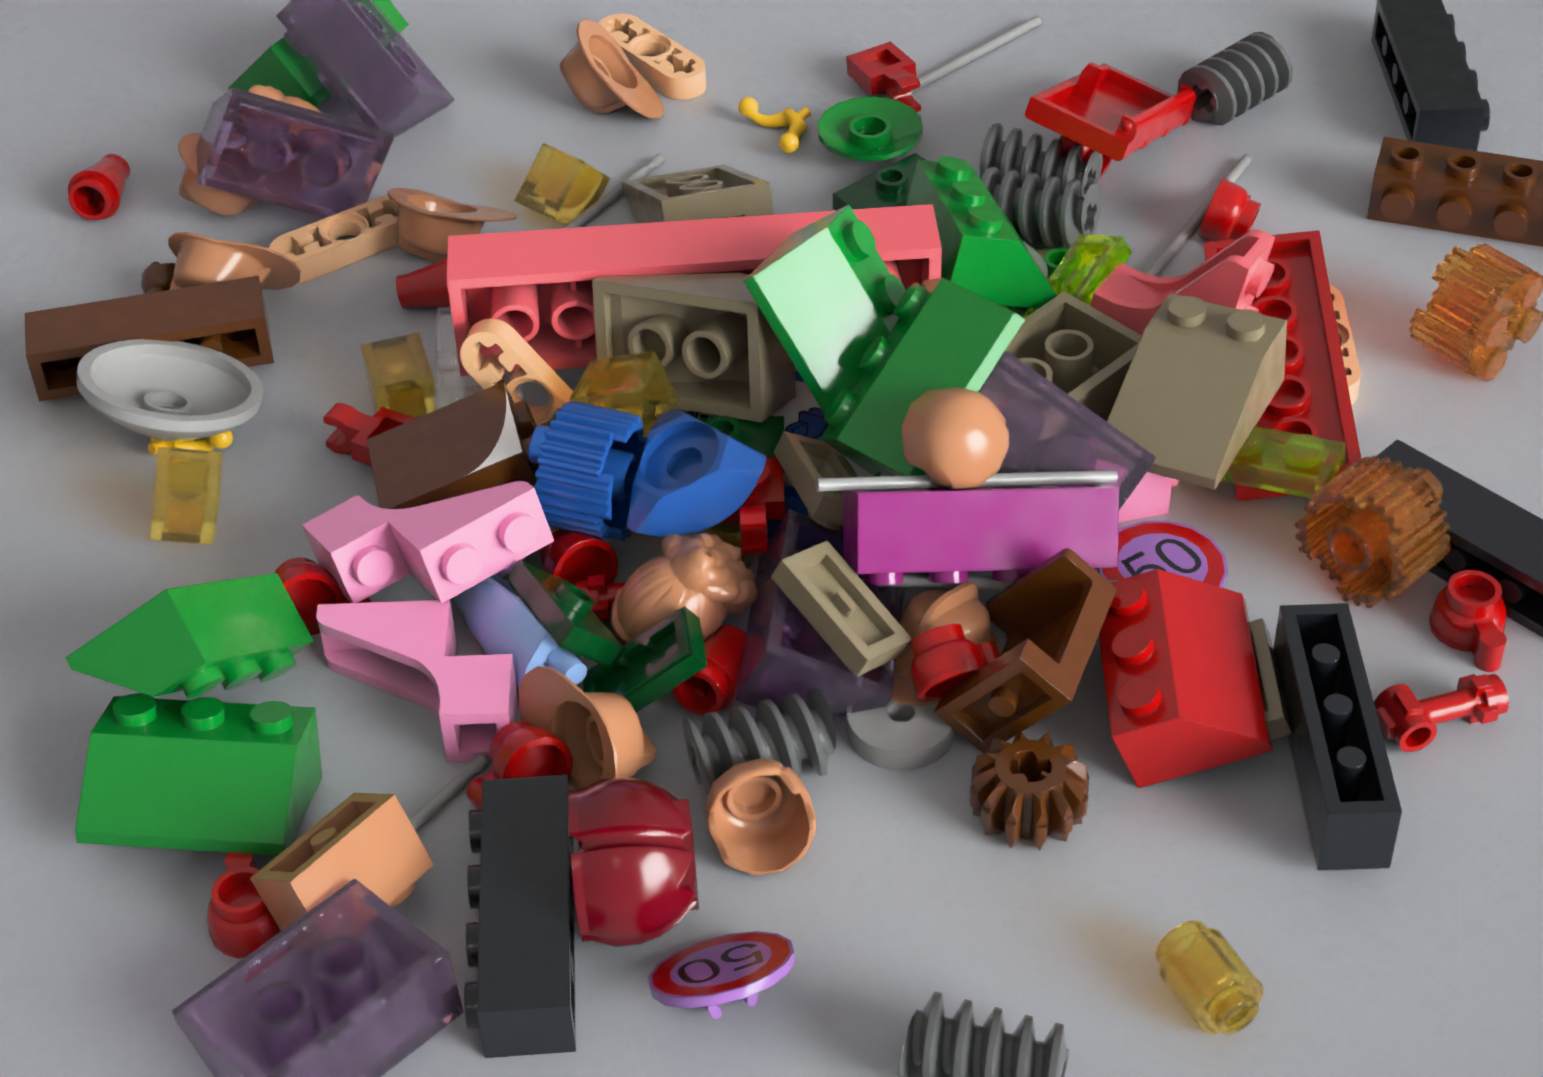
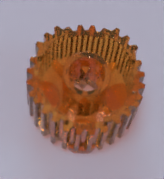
(1479, 310)
(1376, 528)

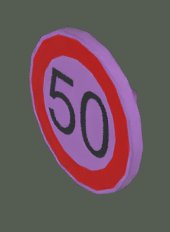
(1168, 548)
(722, 970)

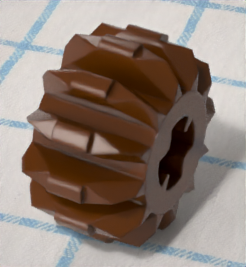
(1029, 789)

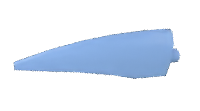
(508, 626)

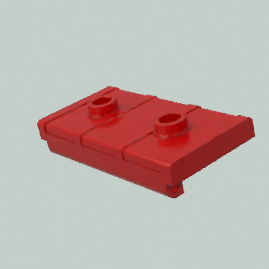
(1111, 110)

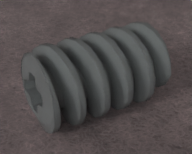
(1238, 78)
(1031, 158)
(1046, 213)
(785, 737)
(964, 1049)

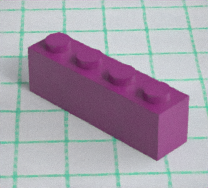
(976, 530)

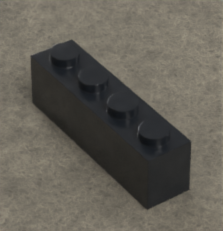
(1429, 73)
(1486, 537)
(1336, 739)
(525, 919)

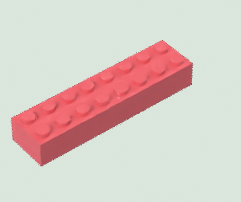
(545, 276)

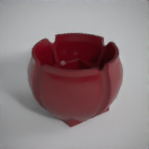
(632, 861)

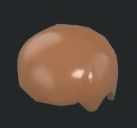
(955, 437)
(760, 817)

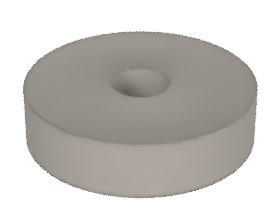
(899, 745)

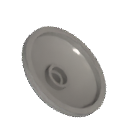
(169, 388)

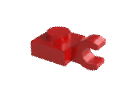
(885, 71)
(355, 429)
(763, 504)

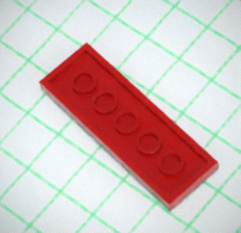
(1315, 385)

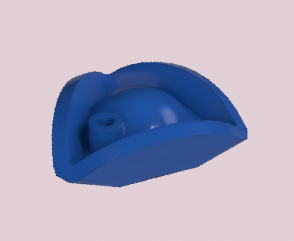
(690, 477)

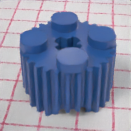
(588, 468)

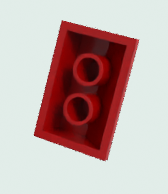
(1181, 677)

